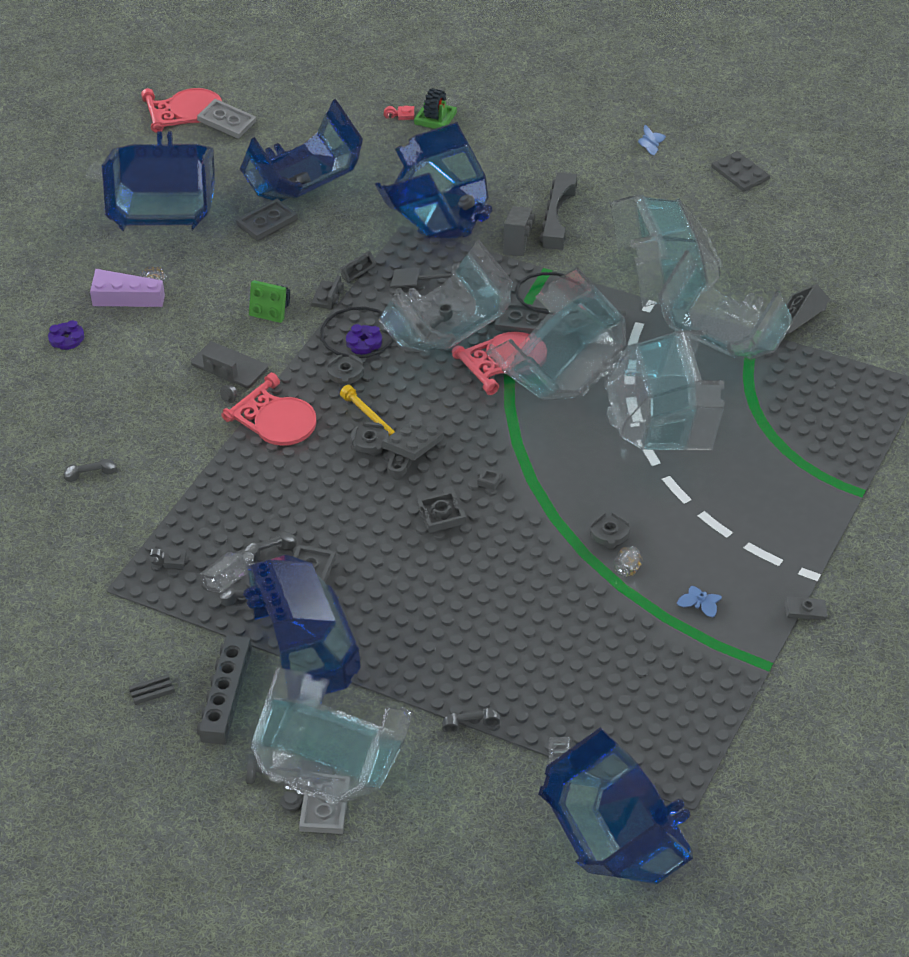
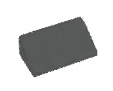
(357, 266)

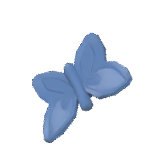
(651, 140)
(699, 598)

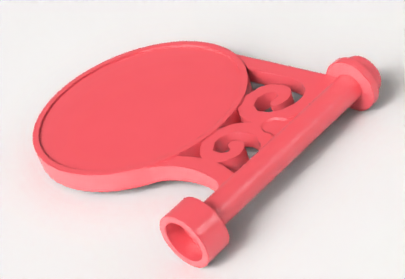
(183, 106)
(475, 363)
(278, 419)

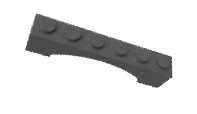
(553, 233)

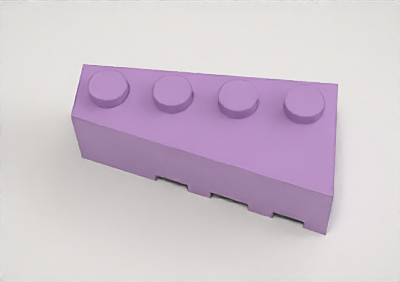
(125, 290)

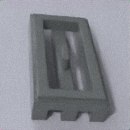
(150, 687)

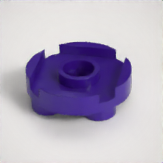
(57, 338)
(372, 338)

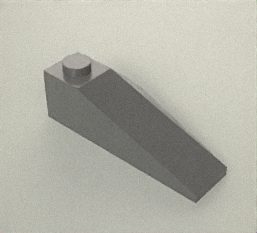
(806, 304)

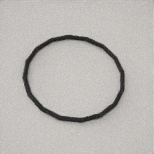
(528, 277)
(345, 310)

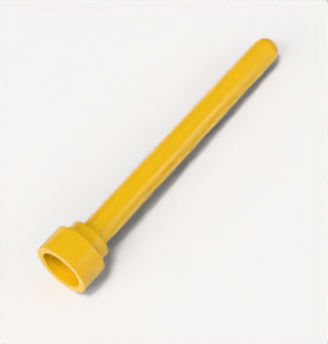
(348, 393)

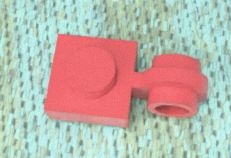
(403, 112)

